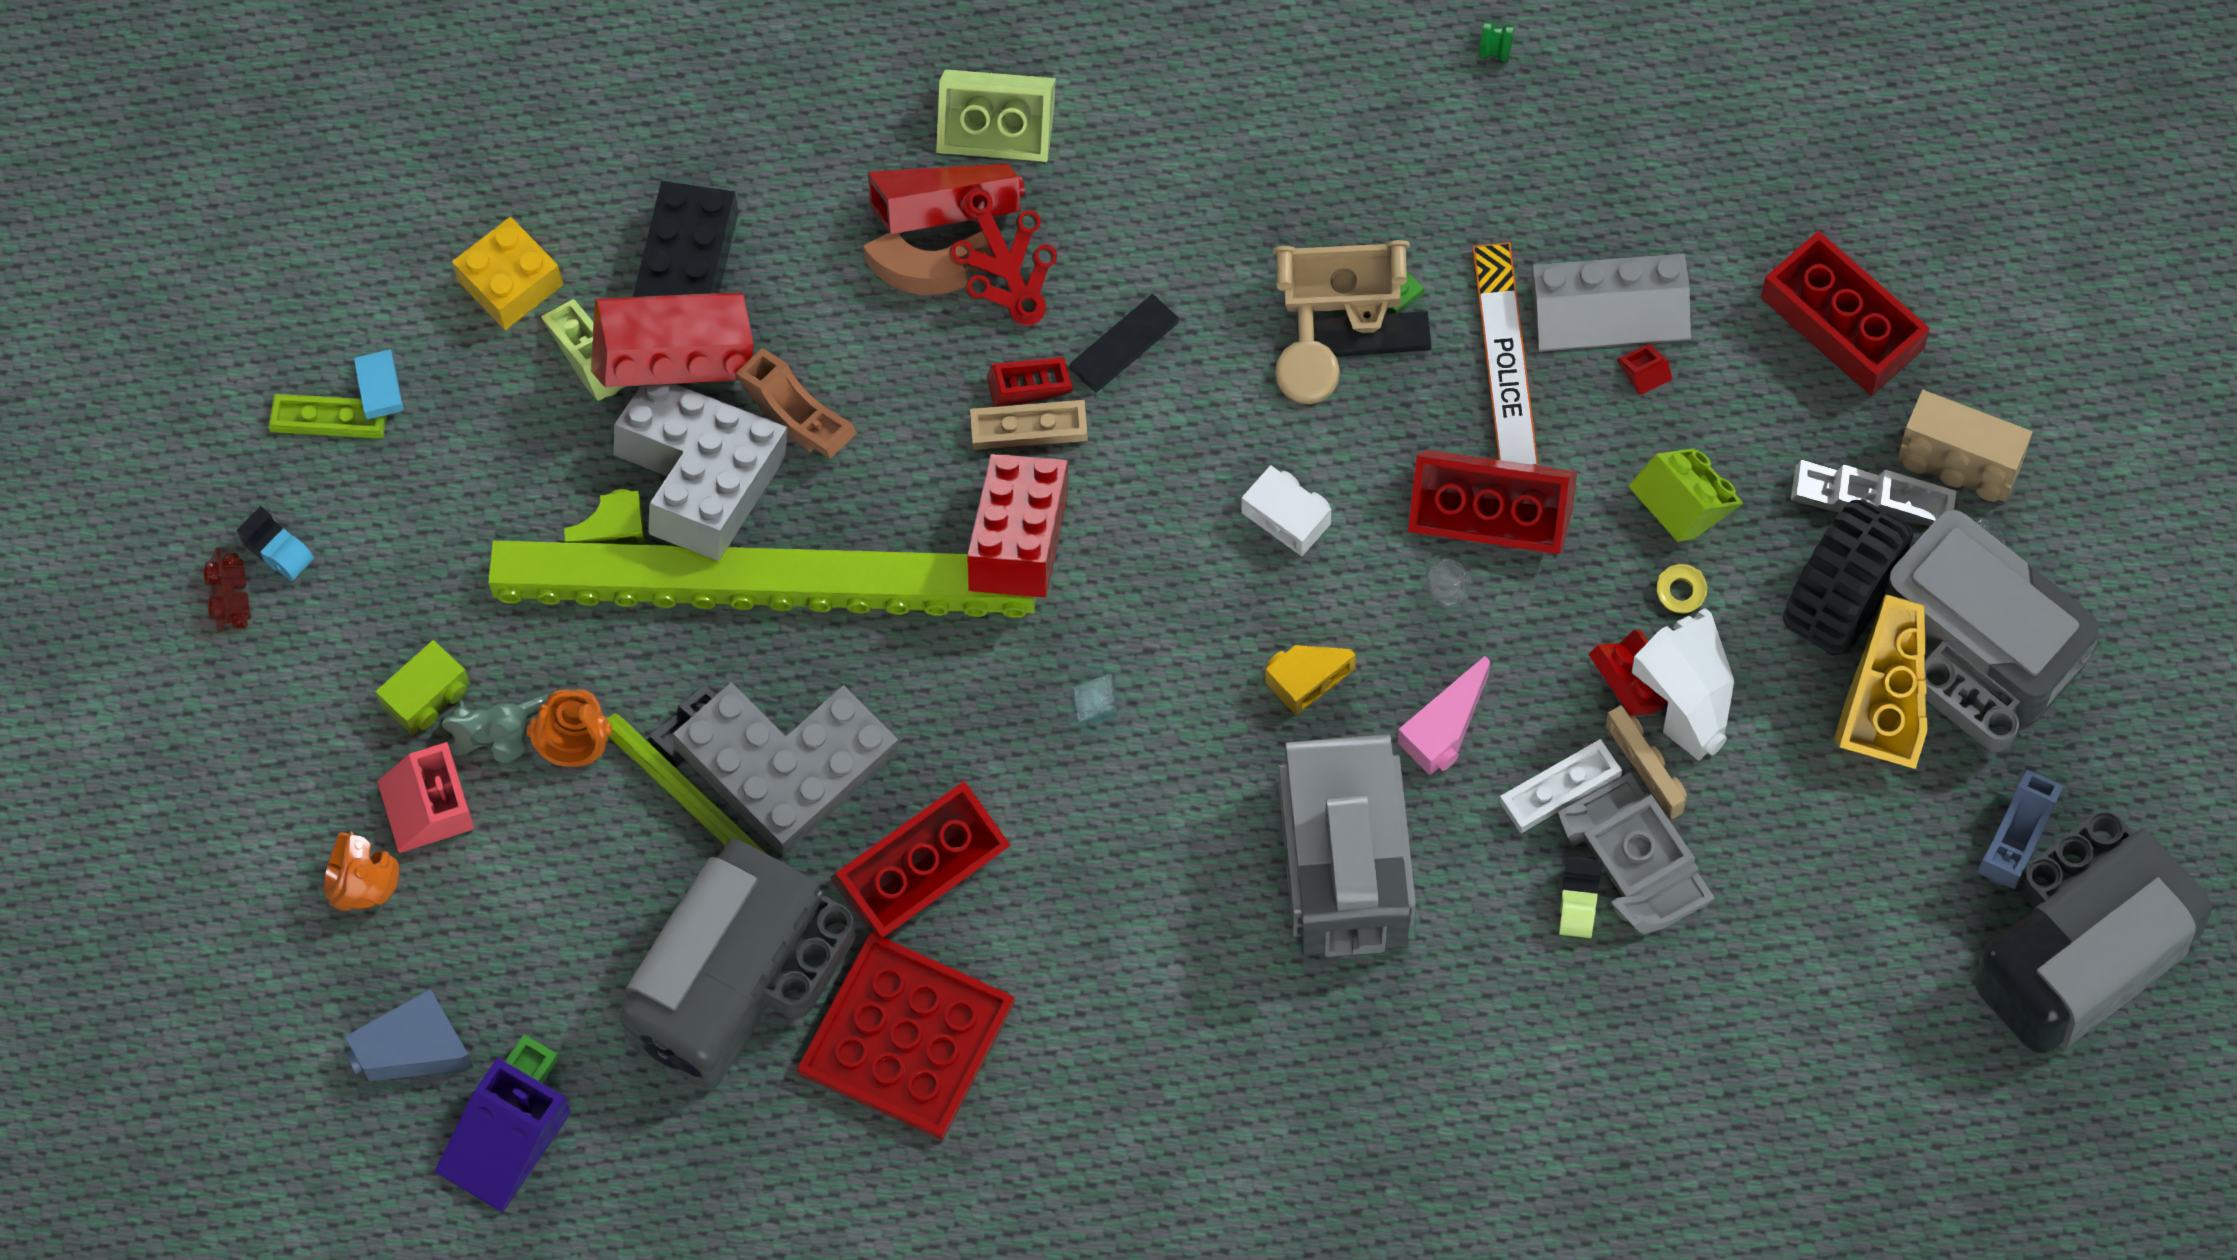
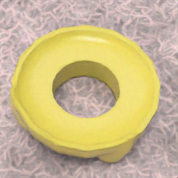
(1685, 573)

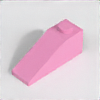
(1440, 727)

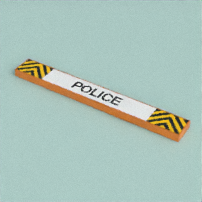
(1504, 353)

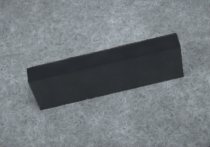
(1397, 334)
(1124, 343)

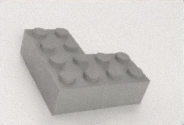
(712, 460)
(779, 780)

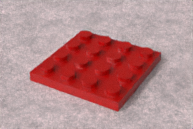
(906, 1035)

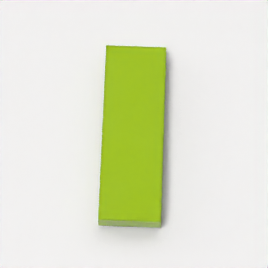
(323, 417)

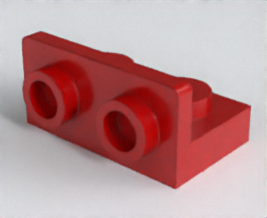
(1616, 666)

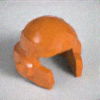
(570, 728)
(355, 878)

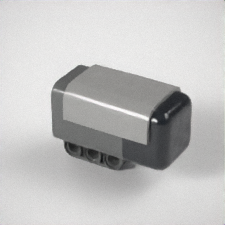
(2092, 933)

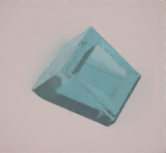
(1095, 700)

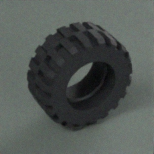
(1846, 577)

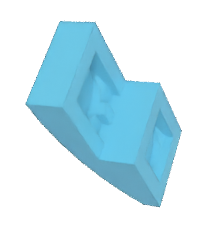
(378, 384)

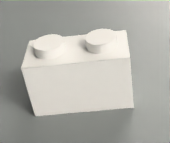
(1287, 510)

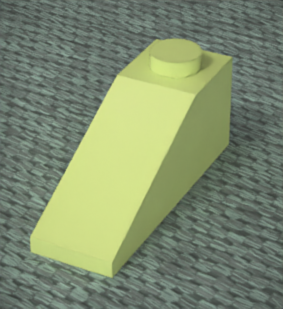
(574, 335)

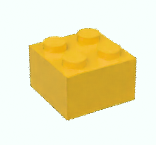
(507, 273)

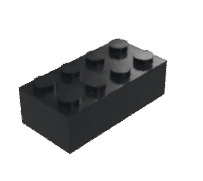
(687, 241)

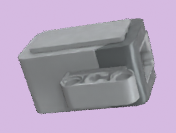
(1991, 628)
(1346, 846)

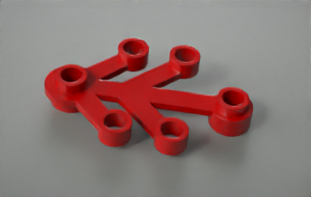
(1005, 262)

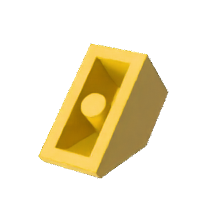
(1307, 673)

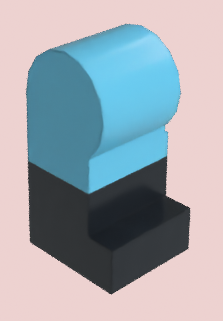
(274, 544)

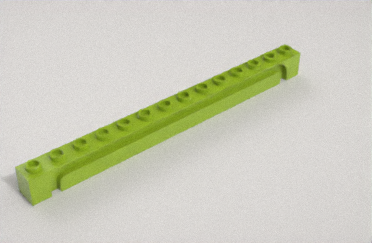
(742, 578)

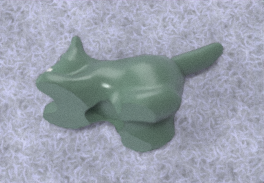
(495, 727)

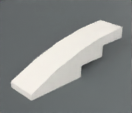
(1892, 492)

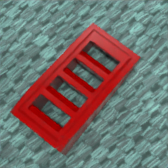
(1030, 392)

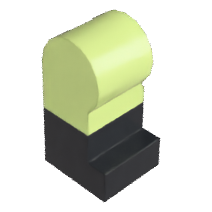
(1579, 896)

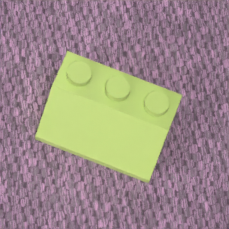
(995, 115)

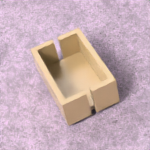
(1964, 447)

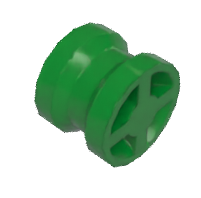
(1496, 41)

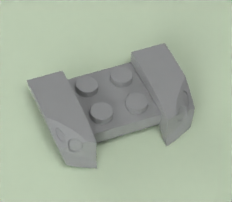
(1638, 854)

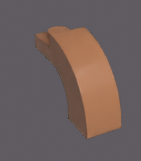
(918, 269)
(789, 404)

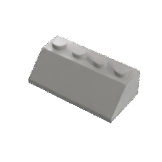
(1611, 302)

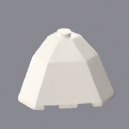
(1694, 678)

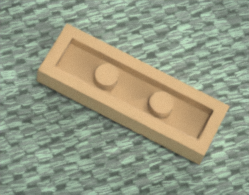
(1028, 424)
(1647, 762)

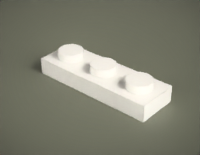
(1560, 786)

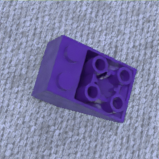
(502, 1134)

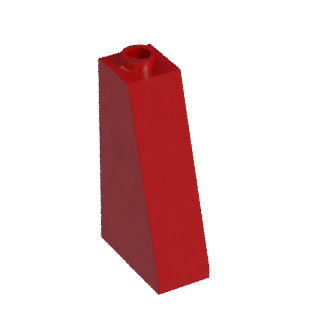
(933, 196)

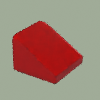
(1645, 368)

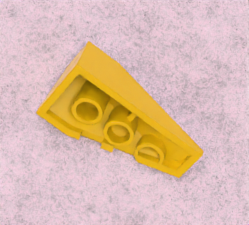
(1887, 696)

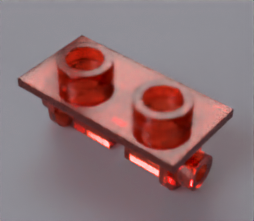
(224, 604)

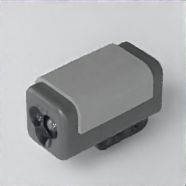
(727, 957)

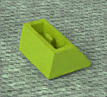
(1684, 493)

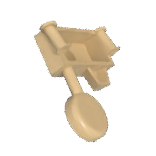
(1333, 279)

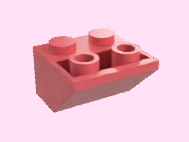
(425, 798)

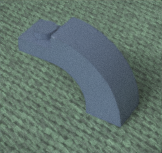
(2020, 830)

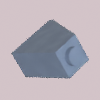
(407, 1043)

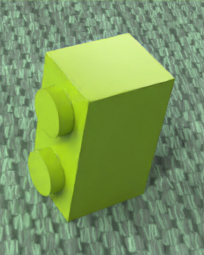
(423, 688)

